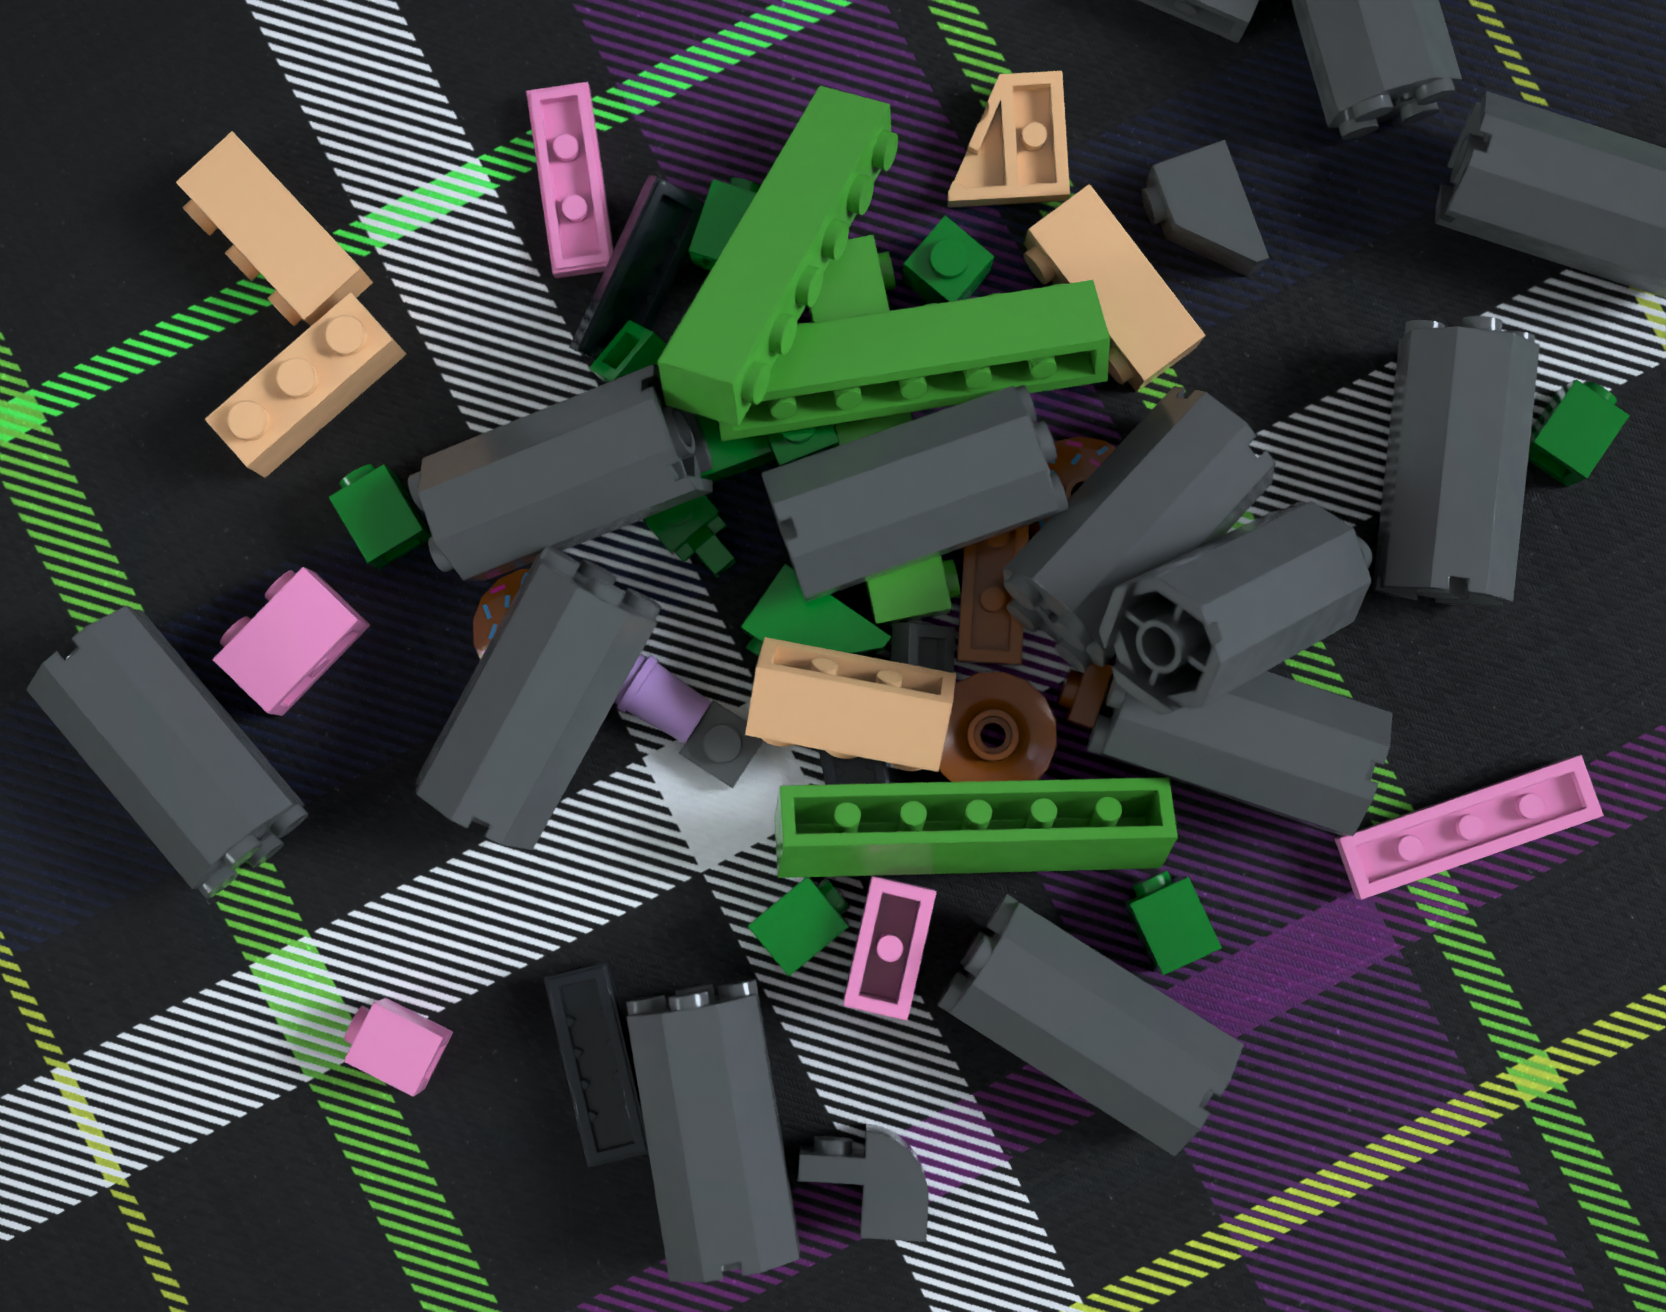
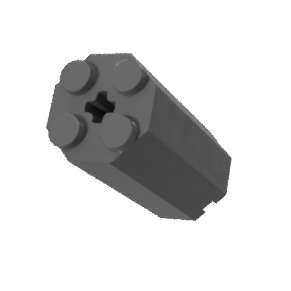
(1377, 60)
(1559, 192)
(1456, 462)
(560, 476)
(915, 491)
(1154, 498)
(1235, 607)
(536, 699)
(1258, 745)
(167, 750)
(1091, 1025)
(713, 1132)

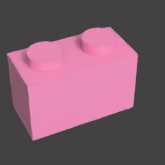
(289, 640)
(889, 947)

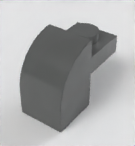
(890, 1177)

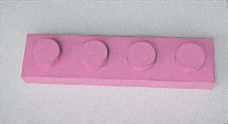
(1469, 827)

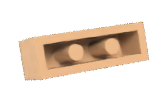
(270, 232)
(1141, 313)
(305, 386)
(850, 705)

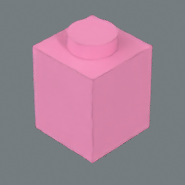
(396, 1045)

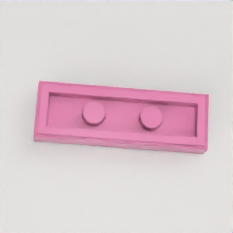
(571, 179)

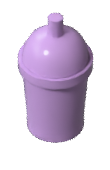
(661, 699)

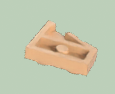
(1017, 145)

